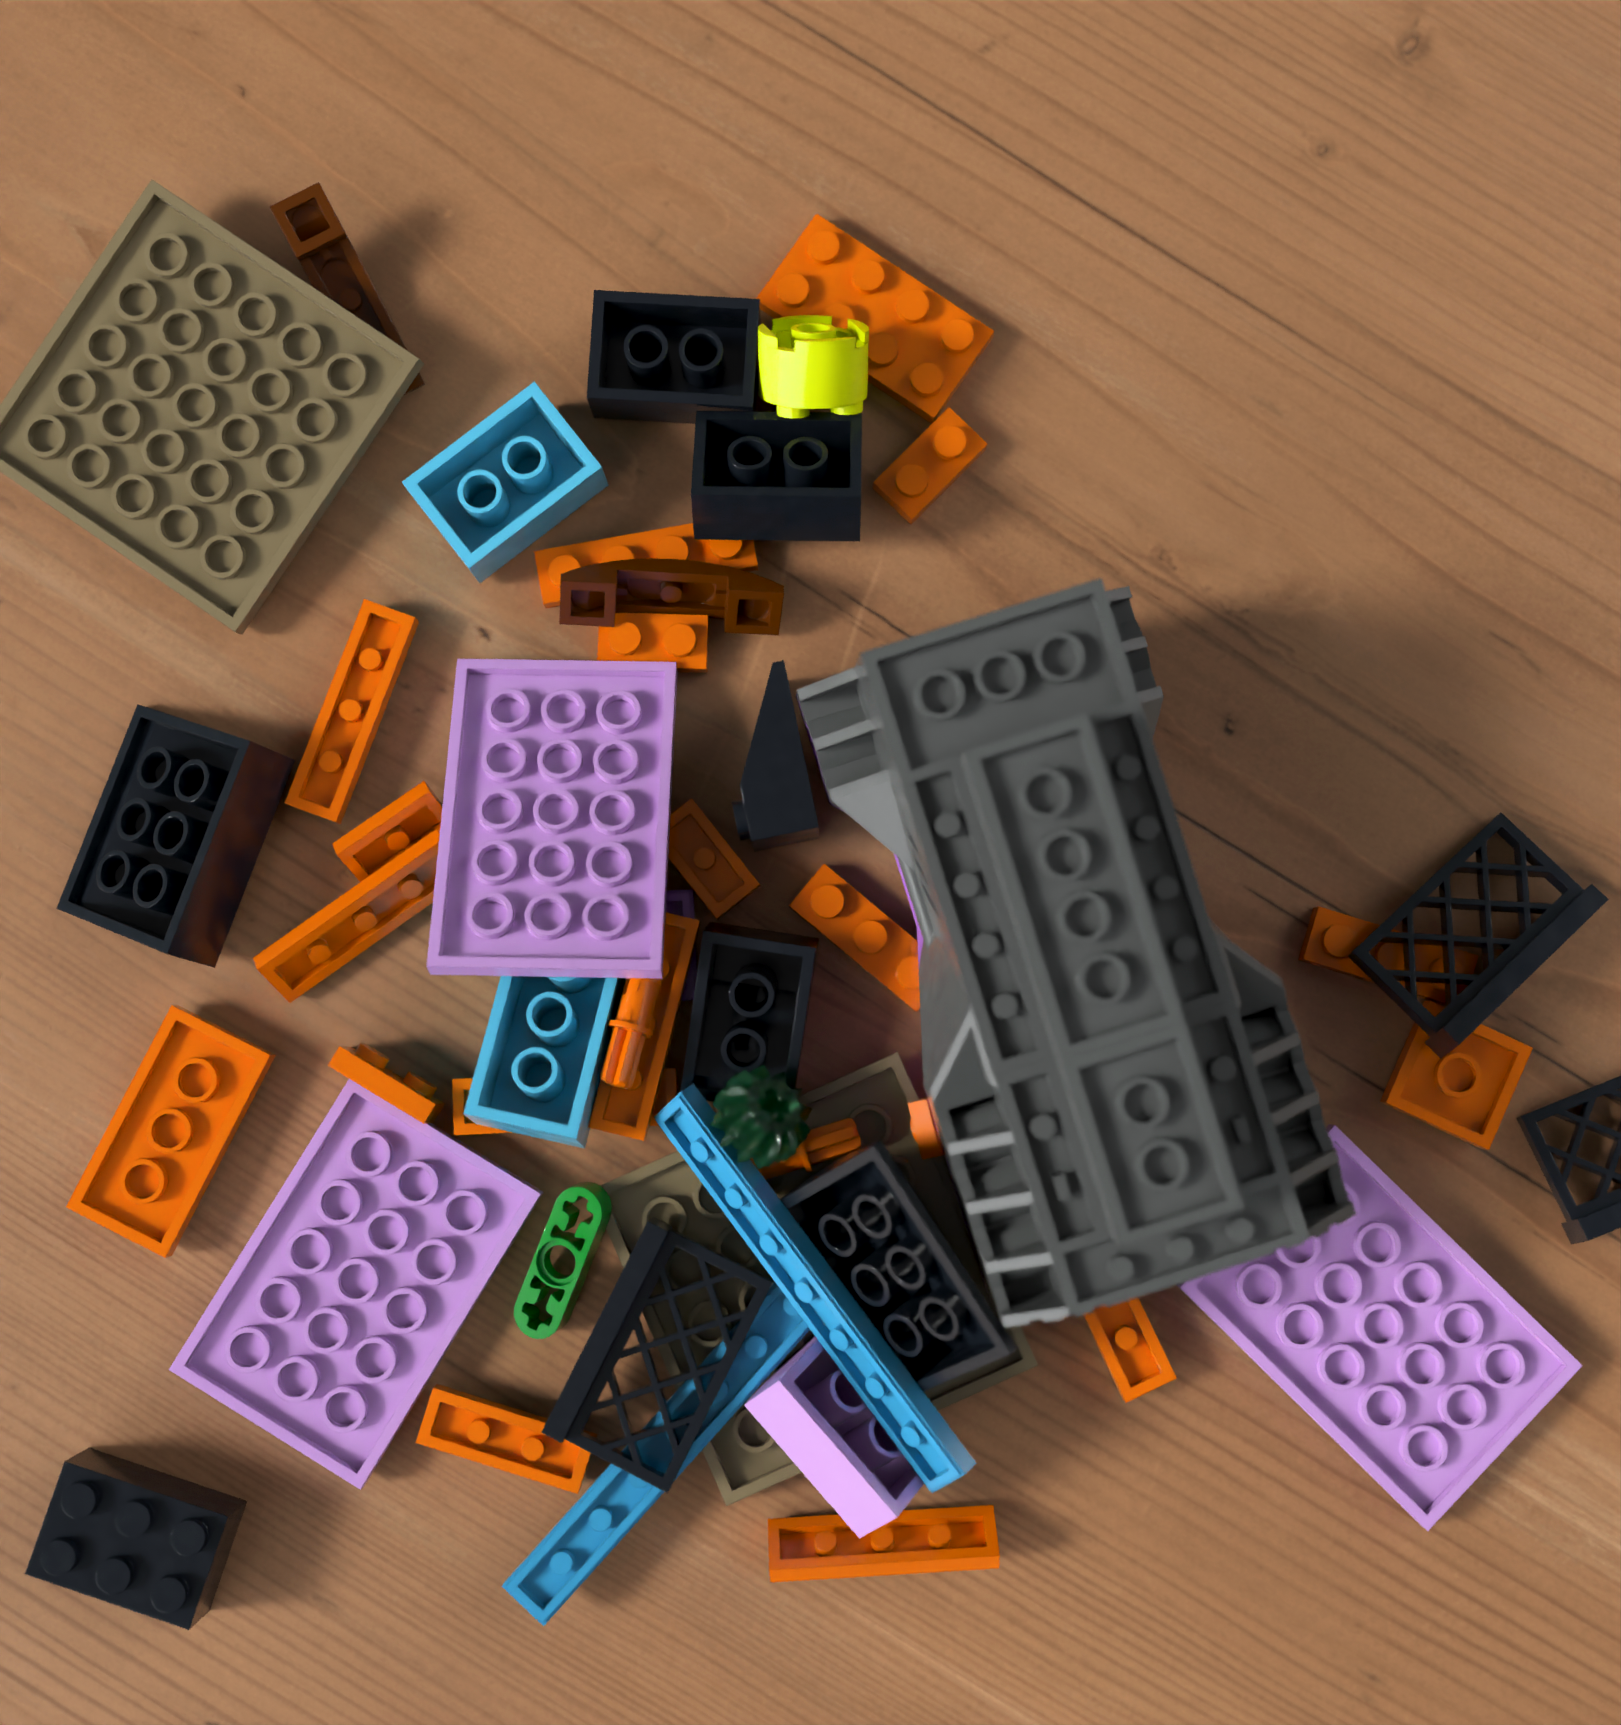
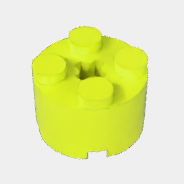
(813, 365)

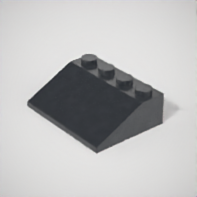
(176, 835)
(898, 1266)

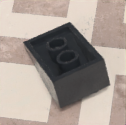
(775, 779)
(748, 1005)

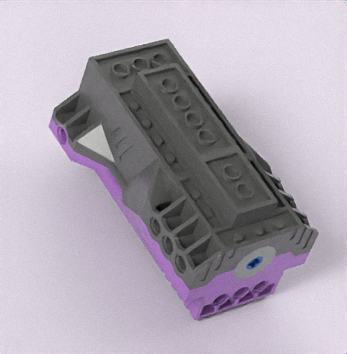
(1088, 1035)

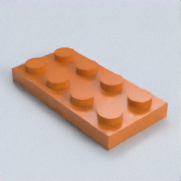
(916, 337)
(170, 1131)

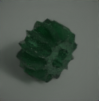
(761, 1117)

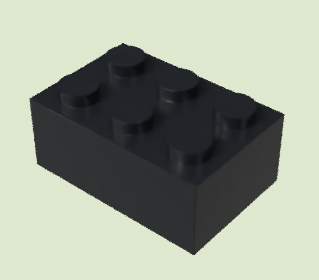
(671, 355)
(776, 476)
(136, 1537)

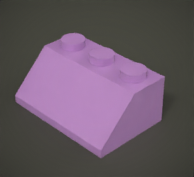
(835, 1439)

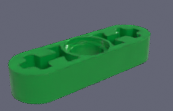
(542, 1273)

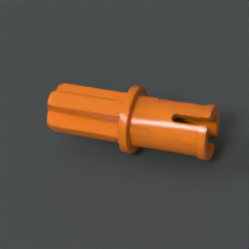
(629, 1031)
(821, 1145)

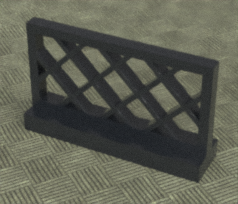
(1511, 967)
(1604, 1211)
(612, 1333)

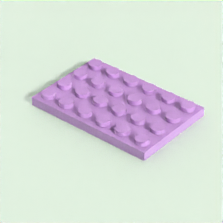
(555, 820)
(356, 1283)
(1392, 1342)

